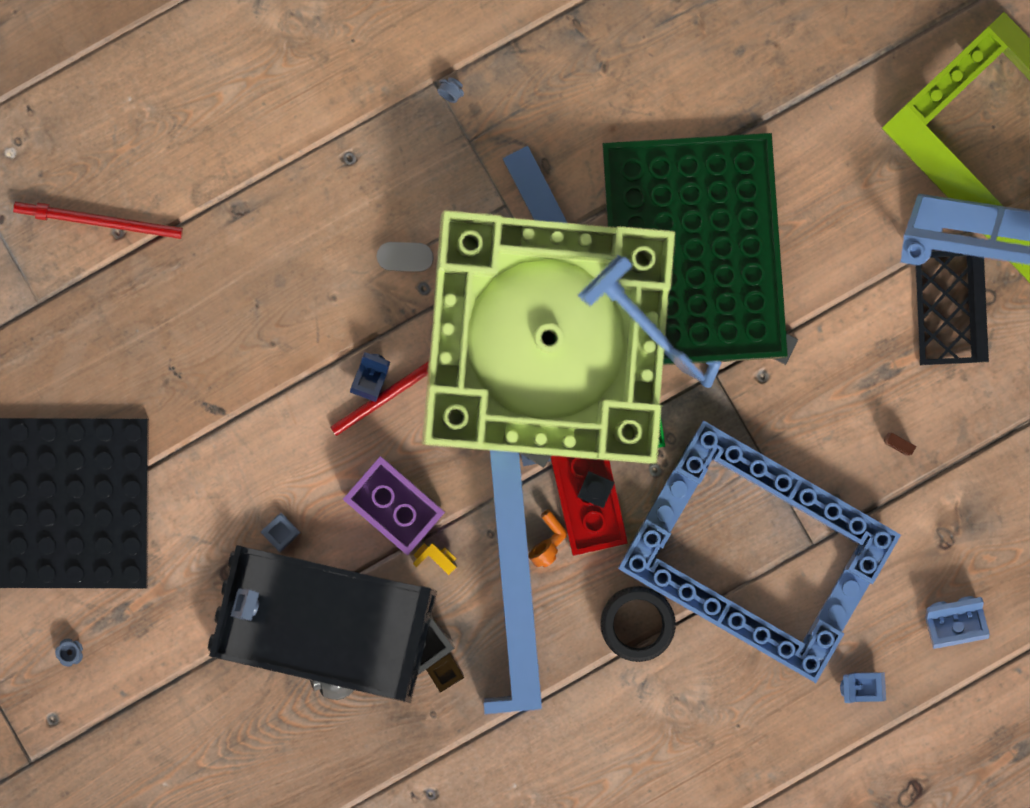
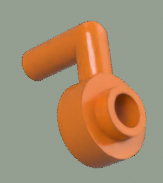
(545, 552)

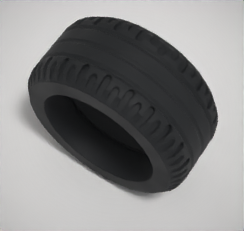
(659, 645)

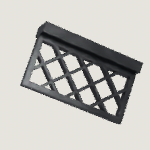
(977, 310)

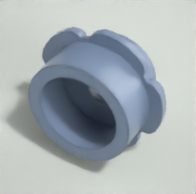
(450, 89)
(64, 658)

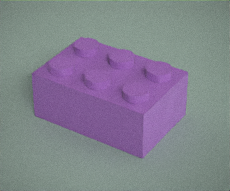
(394, 505)

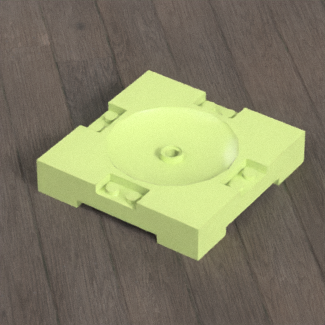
(494, 376)

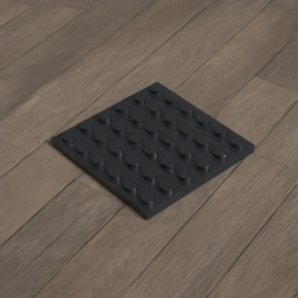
(74, 503)

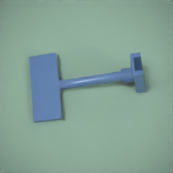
(607, 283)

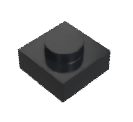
(596, 489)

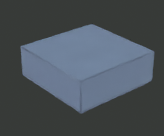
(280, 532)

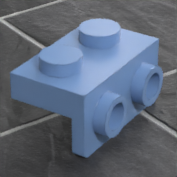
(956, 622)

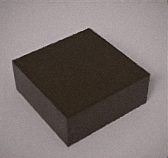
(445, 673)

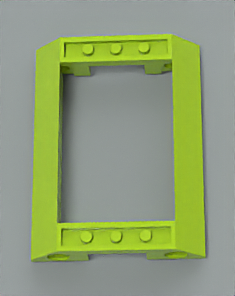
(925, 149)

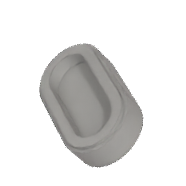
(404, 256)

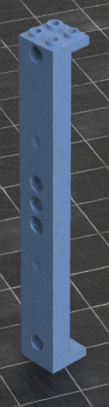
(515, 588)

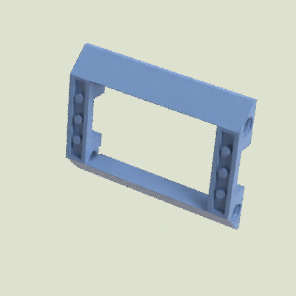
(873, 549)

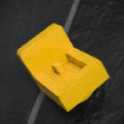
(443, 557)

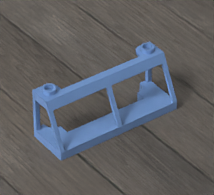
(935, 213)

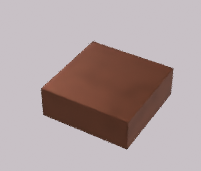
(899, 444)

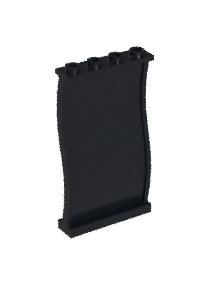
(324, 624)

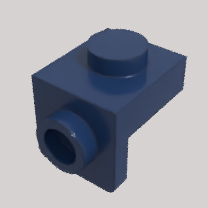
(370, 376)

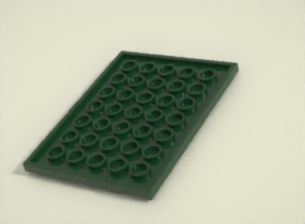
(726, 238)

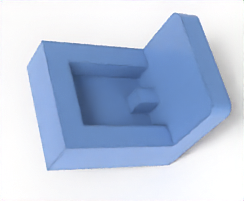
(863, 687)

